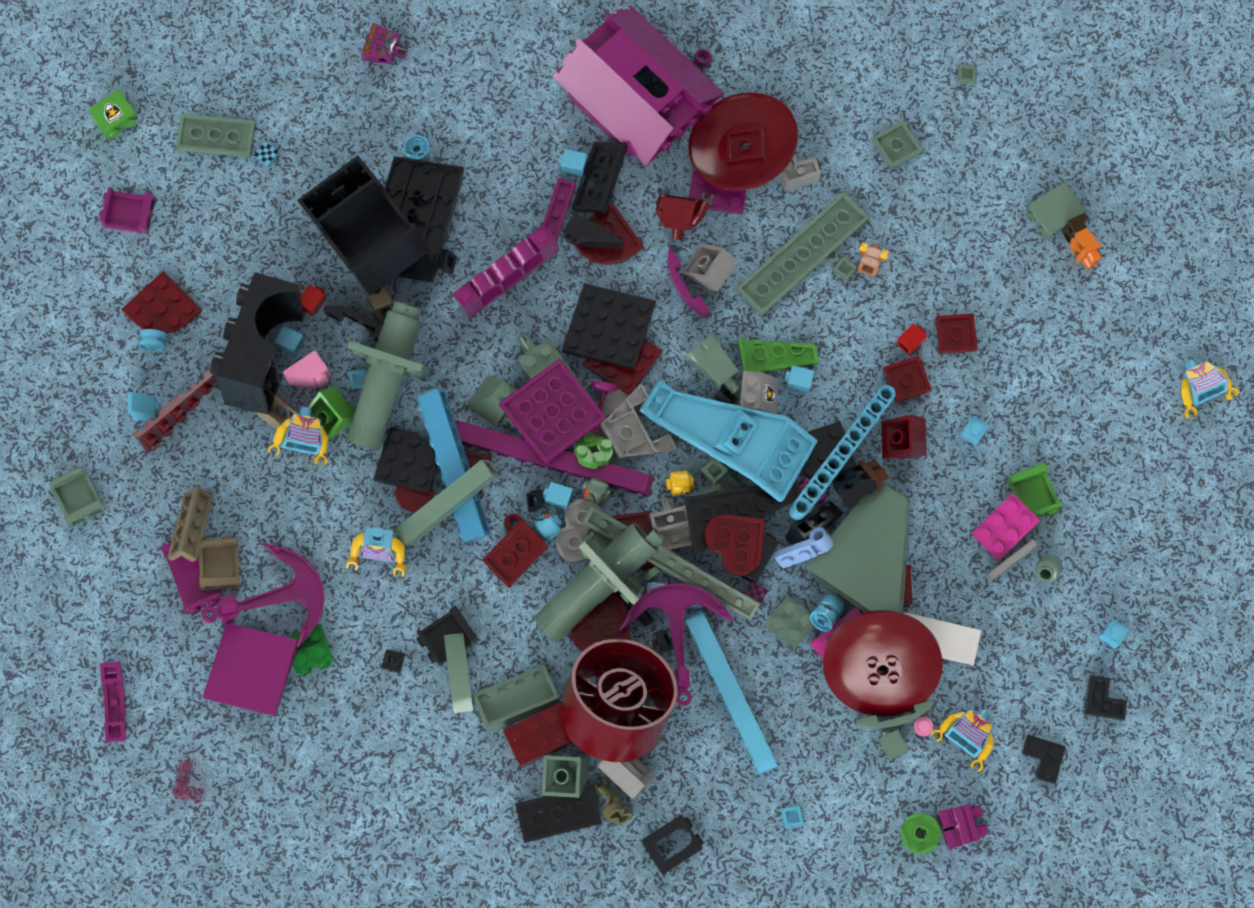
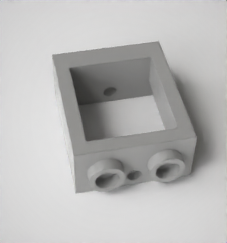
(629, 776)

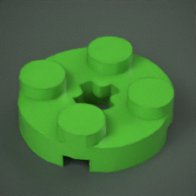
(596, 442)
(926, 823)

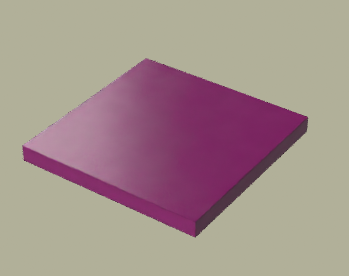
(552, 411)
(251, 669)

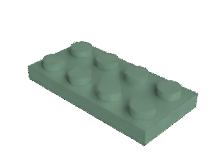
(215, 135)

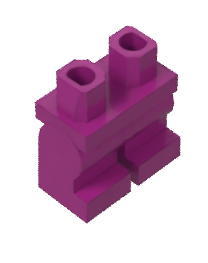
(964, 826)

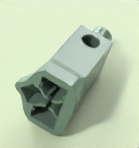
(714, 363)

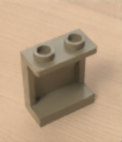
(219, 564)

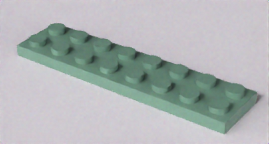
(802, 253)

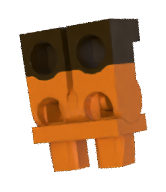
(1082, 241)

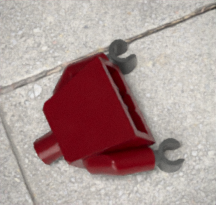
(681, 212)

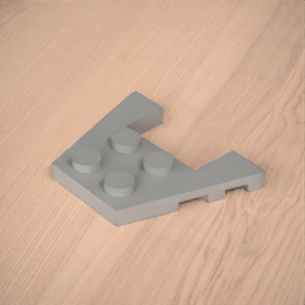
(628, 432)

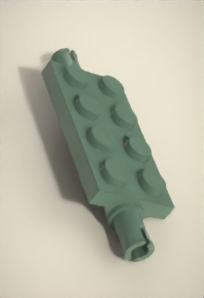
(539, 357)

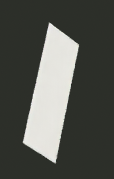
(955, 641)

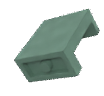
(1054, 210)
(76, 496)

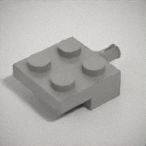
(672, 525)

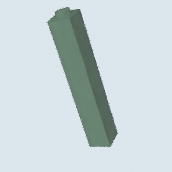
(446, 502)

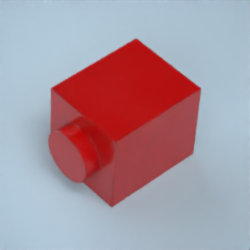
(313, 299)
(912, 339)

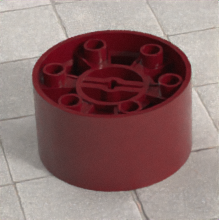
(612, 717)

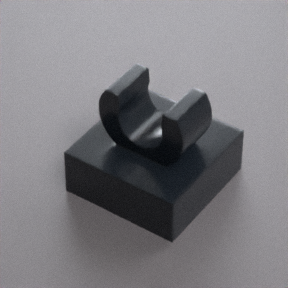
(447, 261)
(662, 641)
(393, 661)

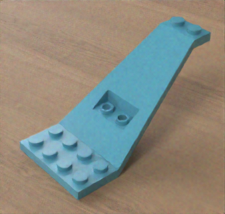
(766, 451)

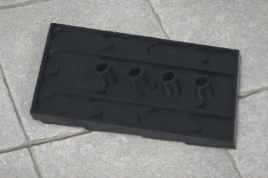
(426, 197)

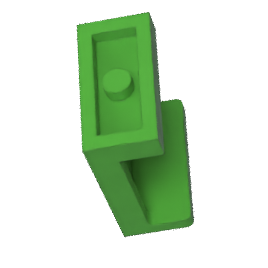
(1035, 490)

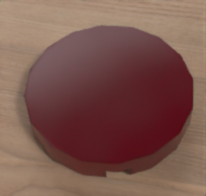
(412, 500)

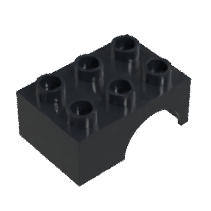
(363, 225)
(248, 359)

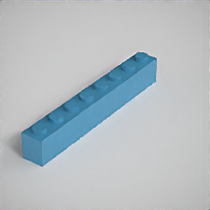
(452, 460)

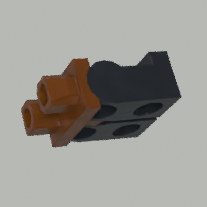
(859, 481)

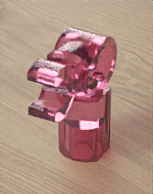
(180, 790)

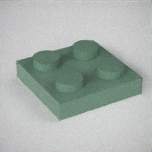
(896, 145)
(790, 622)

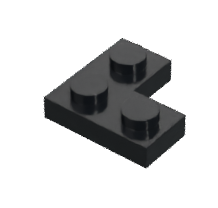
(1098, 702)
(1048, 753)

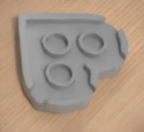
(575, 531)

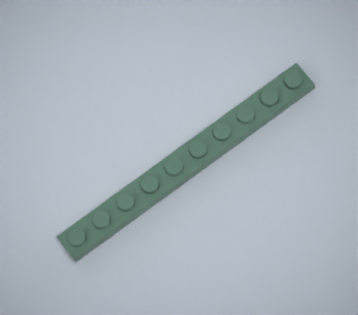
(679, 567)

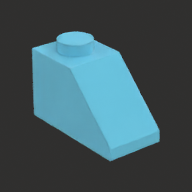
(142, 406)

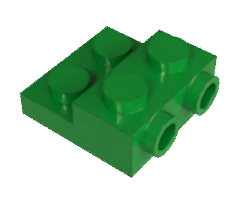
(312, 652)

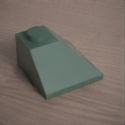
(487, 399)
(564, 775)

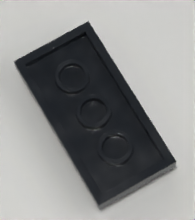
(599, 177)
(557, 815)

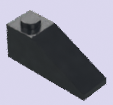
(587, 234)
(821, 517)

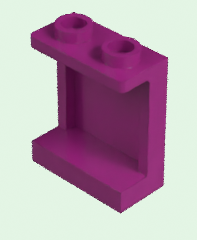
(127, 211)

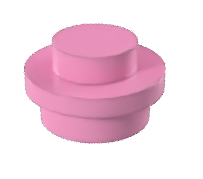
(923, 726)

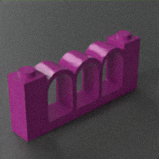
(506, 271)

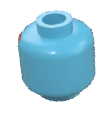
(548, 526)

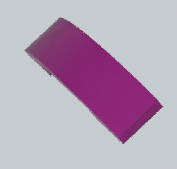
(696, 304)
(113, 701)

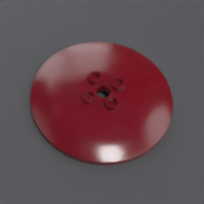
(739, 120)
(879, 640)

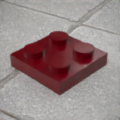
(956, 333)
(907, 379)

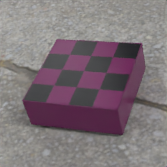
(756, 592)

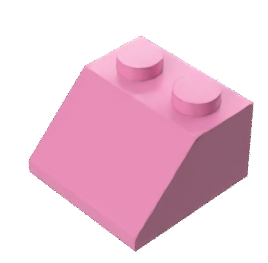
(308, 372)

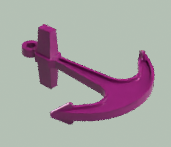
(304, 588)
(674, 601)

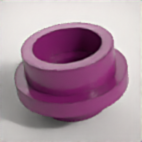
(706, 54)

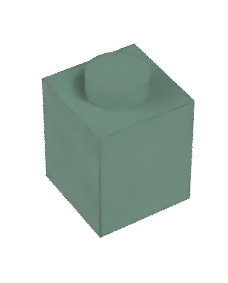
(893, 744)

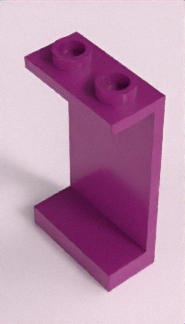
(186, 578)

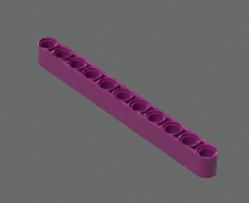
(567, 462)

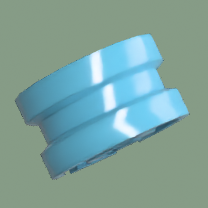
(414, 142)
(152, 340)

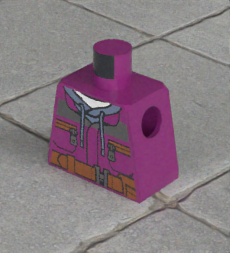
(382, 46)

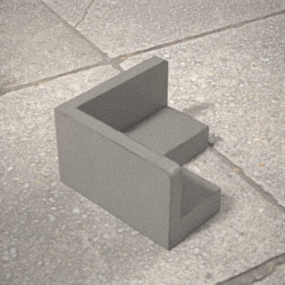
(800, 173)

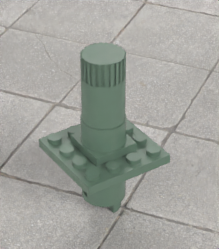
(385, 374)
(606, 573)

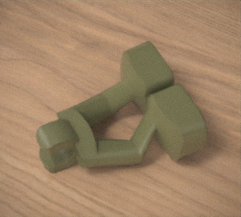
(614, 811)

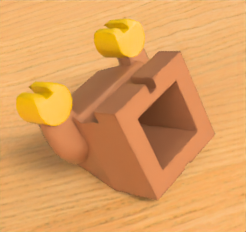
(871, 258)

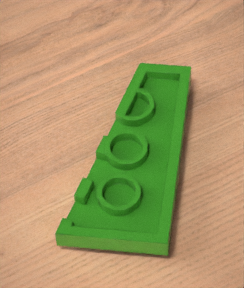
(775, 356)

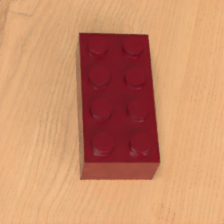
(537, 736)

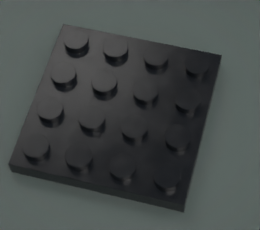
(609, 326)

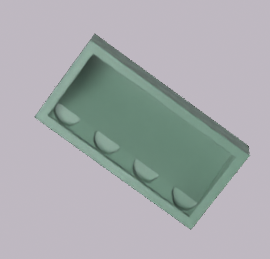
(516, 698)

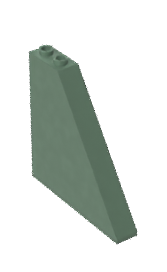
(869, 553)

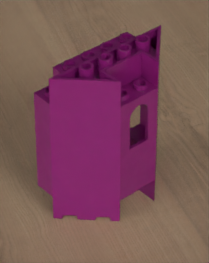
(604, 87)

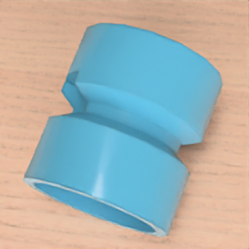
(827, 613)

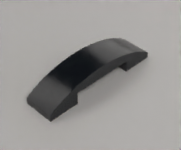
(340, 312)

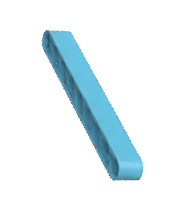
(839, 459)
(730, 691)

